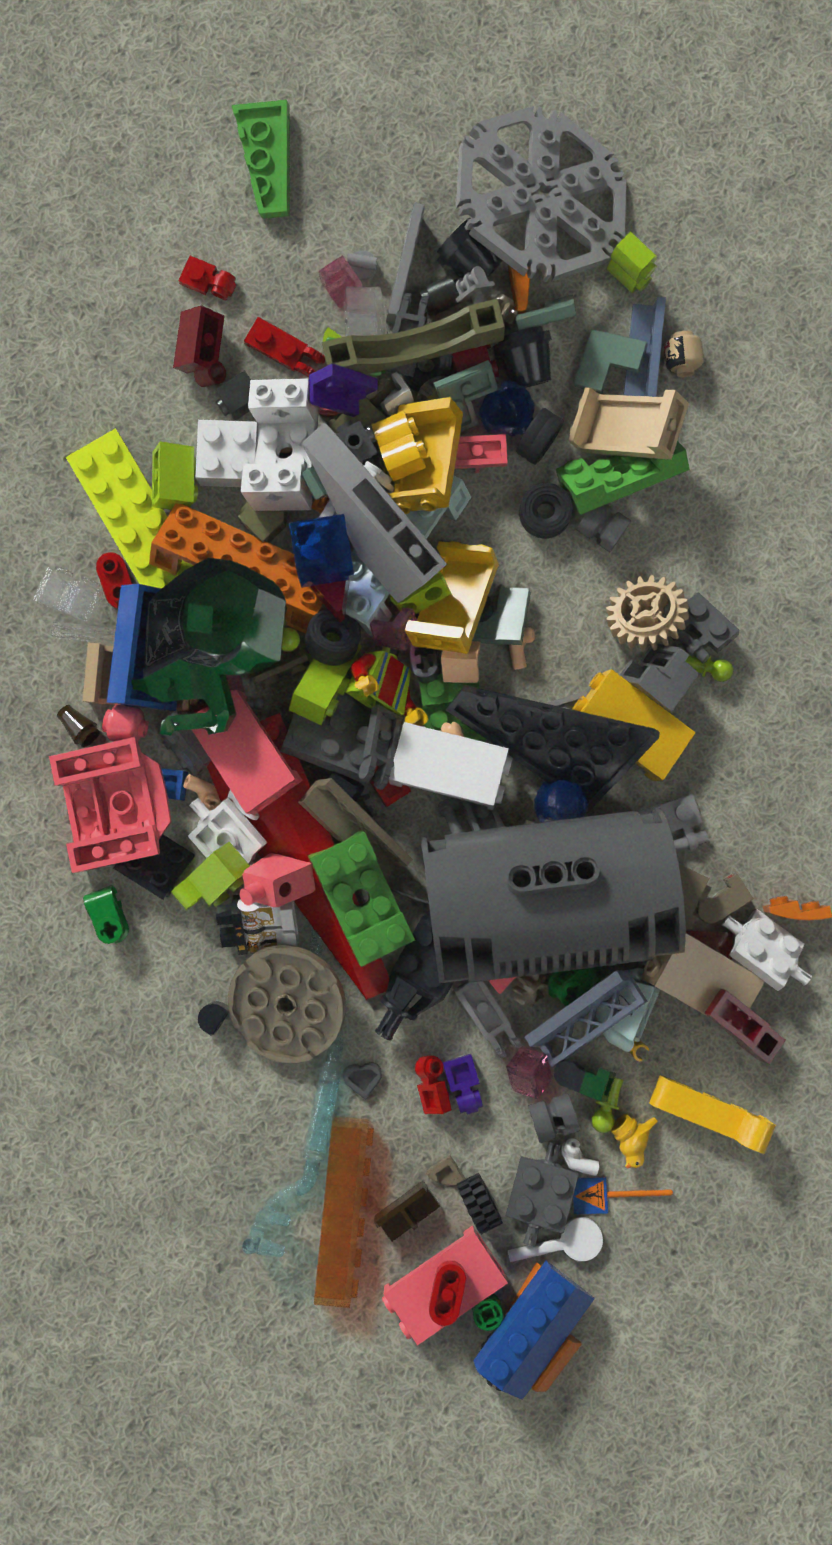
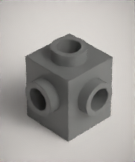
(365, 449)

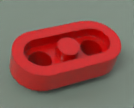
(112, 580)
(447, 1291)

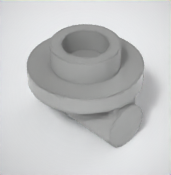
(363, 264)

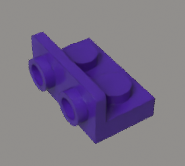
(340, 389)

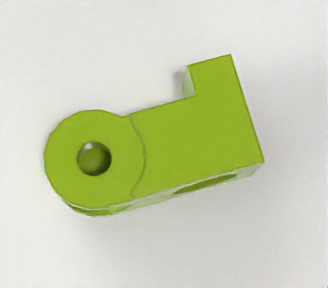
(426, 595)

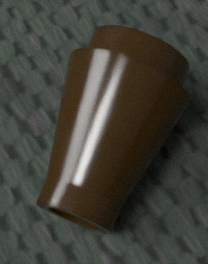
(80, 728)

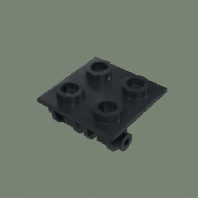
(159, 871)

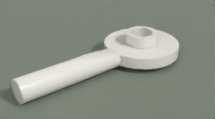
(580, 1241)

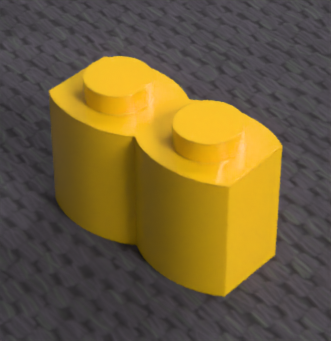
(399, 445)

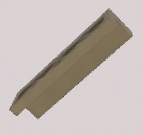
(344, 818)

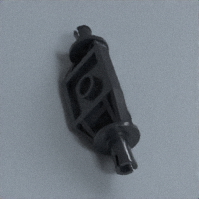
(412, 975)

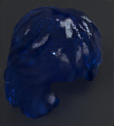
(507, 410)
(560, 801)

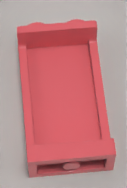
(248, 758)
(412, 1293)

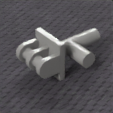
(473, 286)

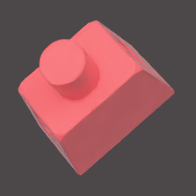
(276, 881)

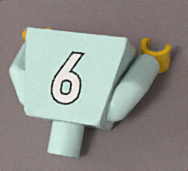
(628, 1031)

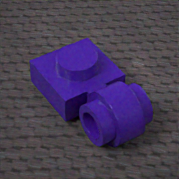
(462, 1075)

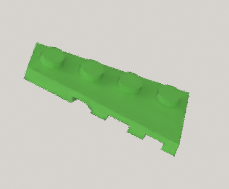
(266, 145)

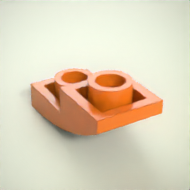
(790, 909)

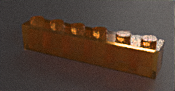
(342, 1212)

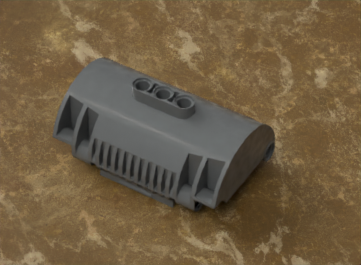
(501, 931)

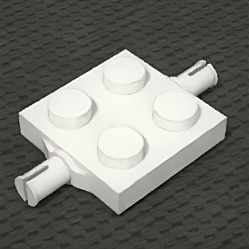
(225, 825)
(767, 950)

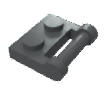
(477, 815)

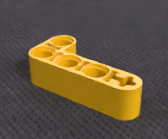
(713, 1114)

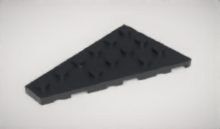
(555, 739)

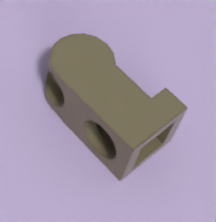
(725, 901)

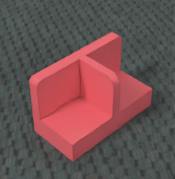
(481, 452)

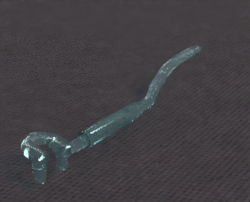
(314, 1148)

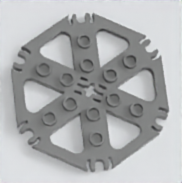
(541, 212)

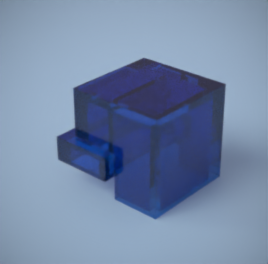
(321, 550)

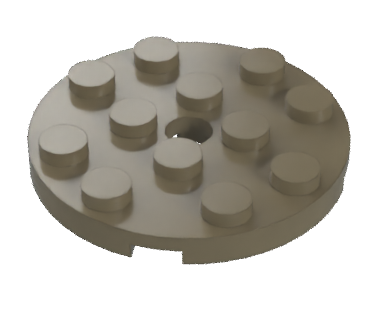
(310, 986)

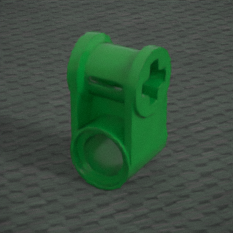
(106, 911)
(572, 982)

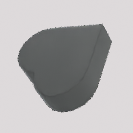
(362, 1078)

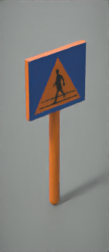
(592, 1195)

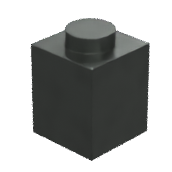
(234, 396)

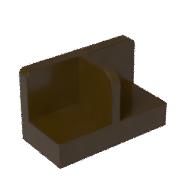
(407, 1211)

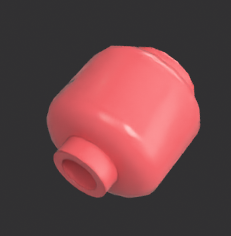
(124, 723)

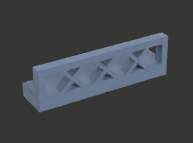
(646, 326)
(580, 1008)

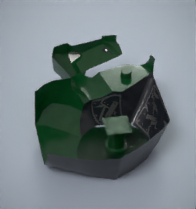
(206, 630)

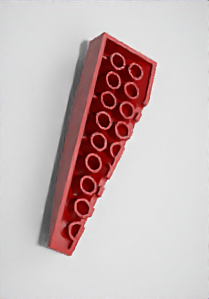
(296, 834)

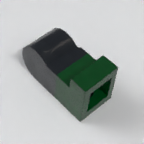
(574, 1077)

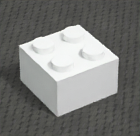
(223, 451)

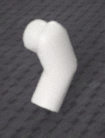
(575, 1159)

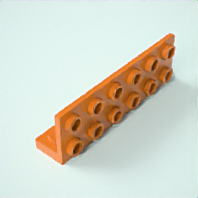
(196, 536)

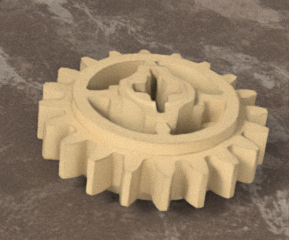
(647, 606)

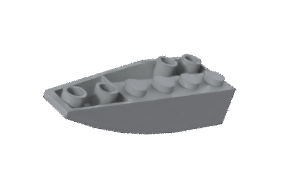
(374, 522)

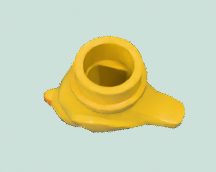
(632, 1138)

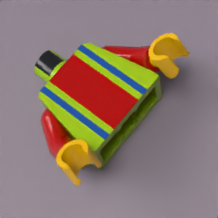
(384, 681)

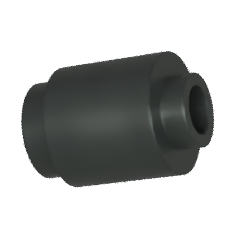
(441, 295)

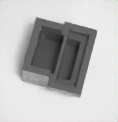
(661, 675)

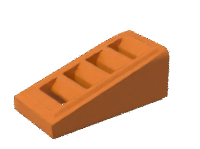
(520, 289)

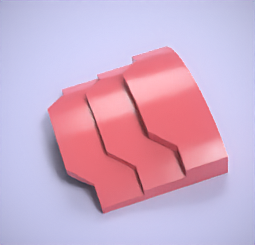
(112, 803)

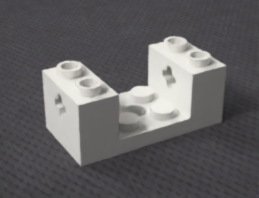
(283, 421)

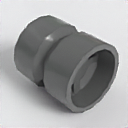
(604, 526)
(543, 1114)

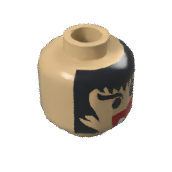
(683, 353)

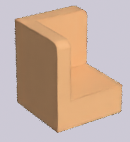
(461, 666)

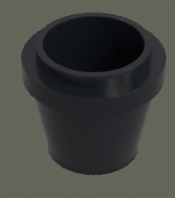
(463, 253)
(526, 356)

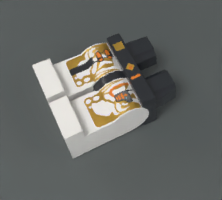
(256, 925)

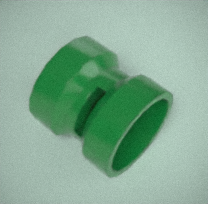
(488, 1306)

